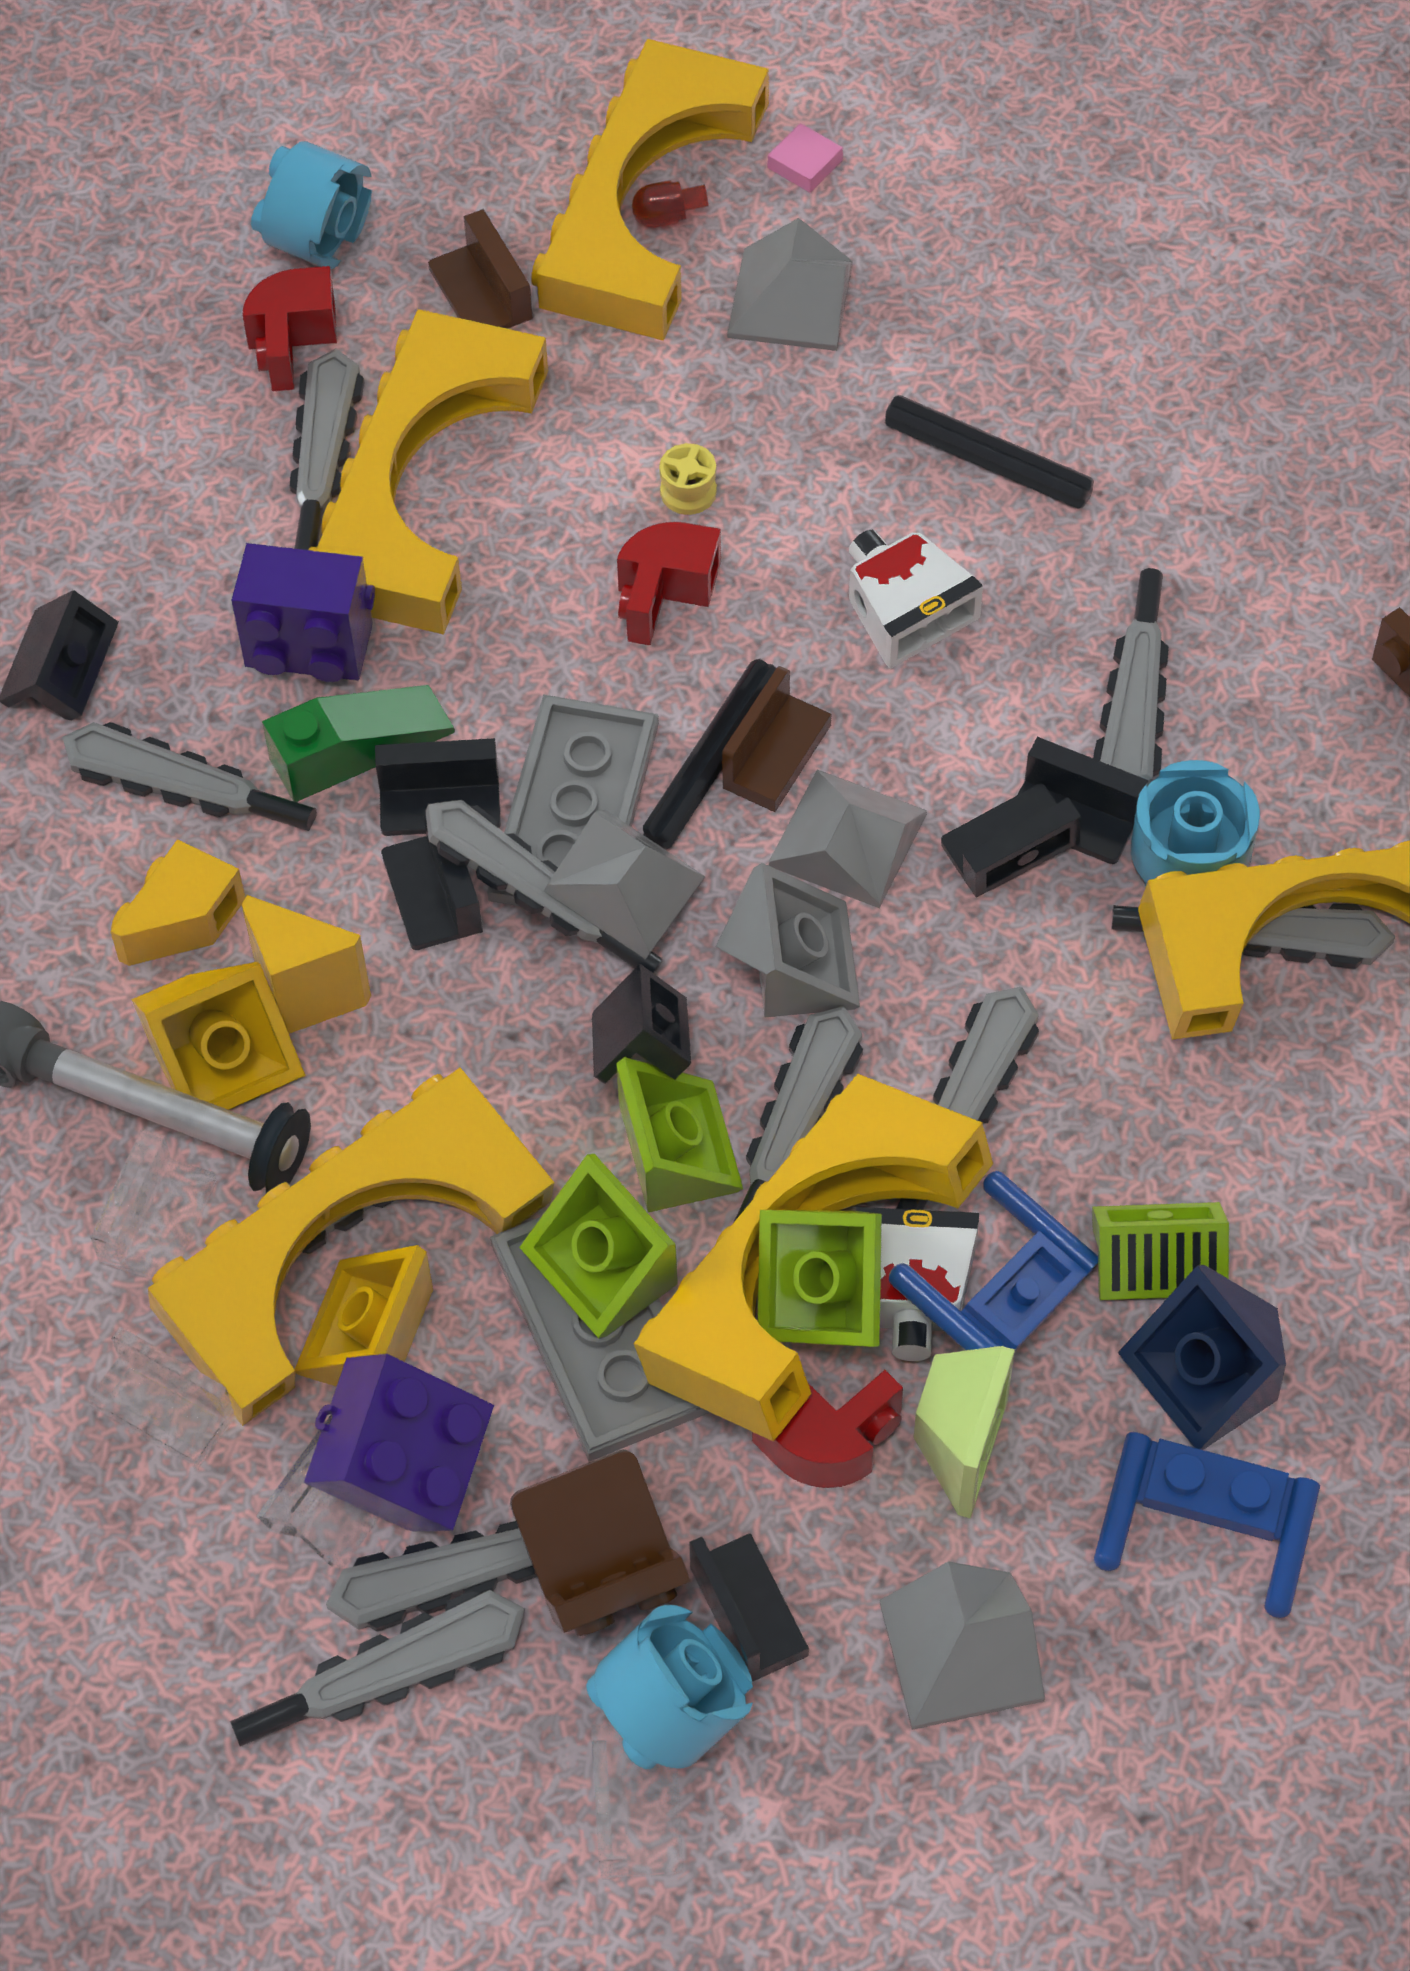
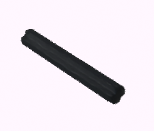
(989, 451)
(705, 759)

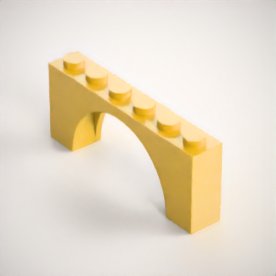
(1206, 920)
(860, 1151)

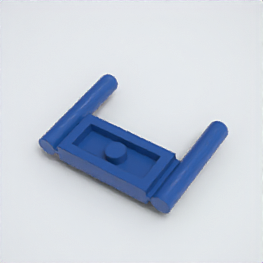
(1021, 1292)
(1216, 1493)

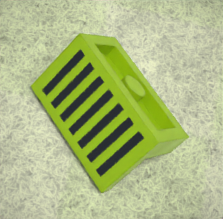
(1156, 1246)

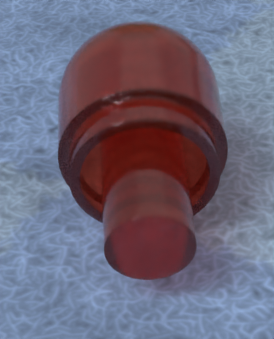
(666, 203)

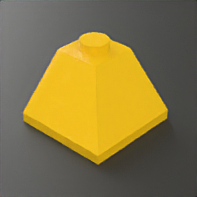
(220, 1035)

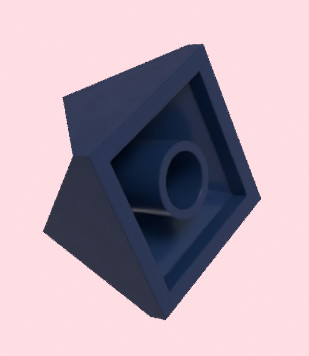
(1209, 1356)

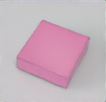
(805, 157)

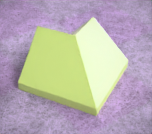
(962, 1418)

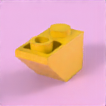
(179, 908)

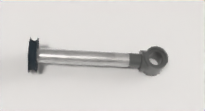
(272, 1146)

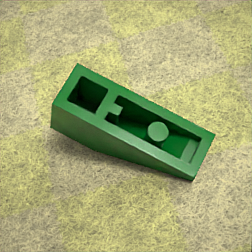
(337, 734)

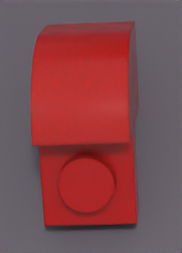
(287, 312)
(665, 563)
(832, 1445)

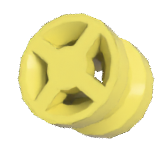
(678, 467)

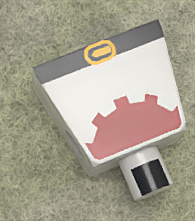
(909, 594)
(939, 1250)

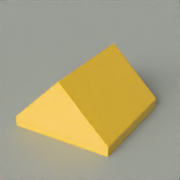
(309, 964)
(367, 1311)

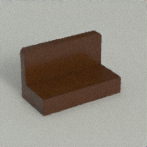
(483, 277)
(772, 744)

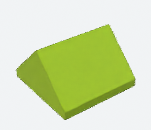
(675, 1136)
(602, 1249)
(820, 1276)

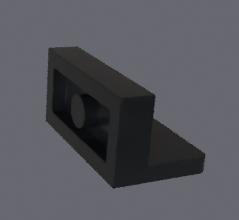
(60, 655)
(434, 773)
(1098, 791)
(1012, 838)
(431, 893)
(644, 1019)
(748, 1604)

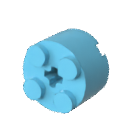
(312, 203)
(1193, 821)
(671, 1689)

